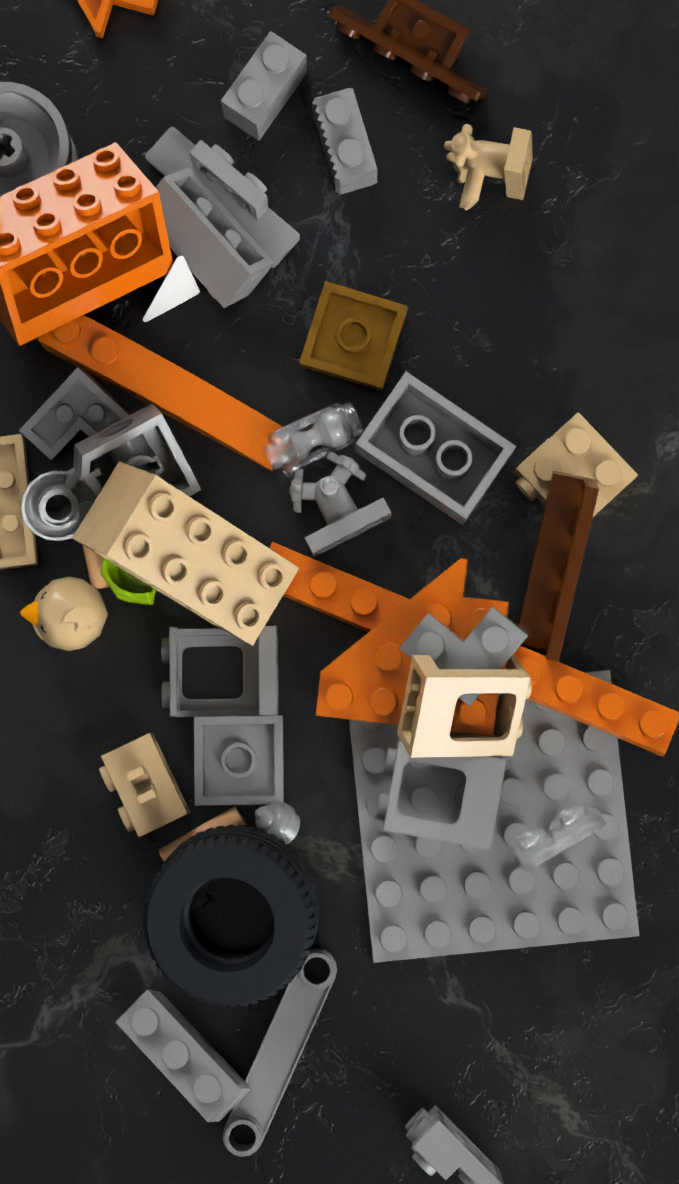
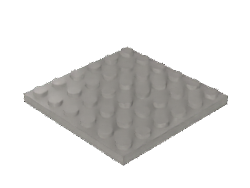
(469, 899)

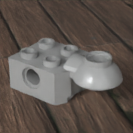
(136, 440)

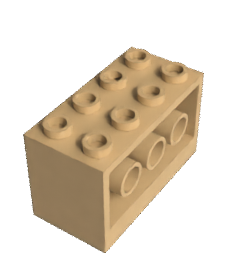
(186, 552)

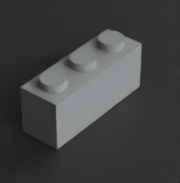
(210, 238)
(183, 1055)

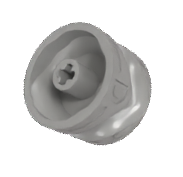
(31, 137)

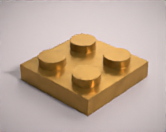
(353, 336)

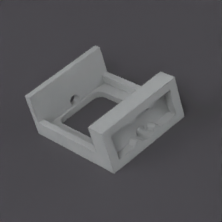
(260, 673)
(478, 806)

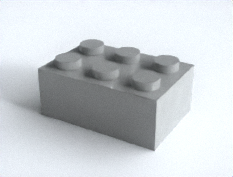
(434, 448)

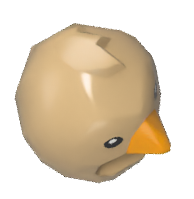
(67, 614)

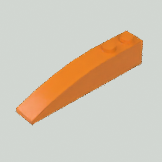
(164, 384)

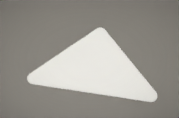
(175, 289)

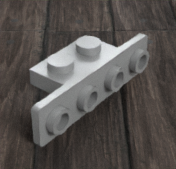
(238, 193)

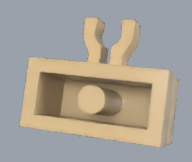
(144, 785)

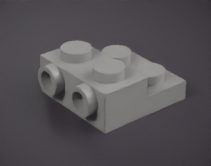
(445, 1148)

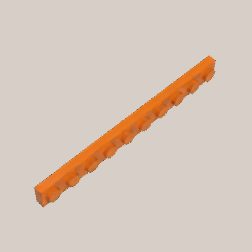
(553, 683)

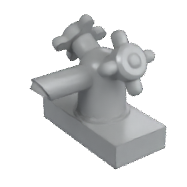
(336, 505)

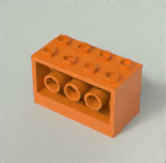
(78, 242)

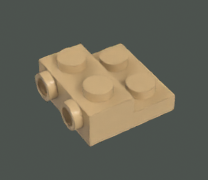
(579, 452)

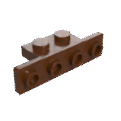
(418, 36)

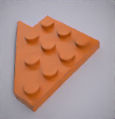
(373, 673)

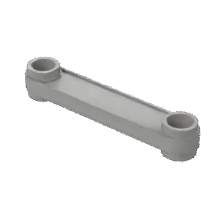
(279, 1054)

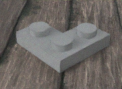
(73, 406)
(485, 648)

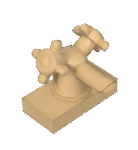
(479, 157)

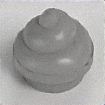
(278, 820)

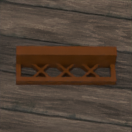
(557, 561)

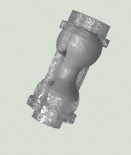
(333, 428)

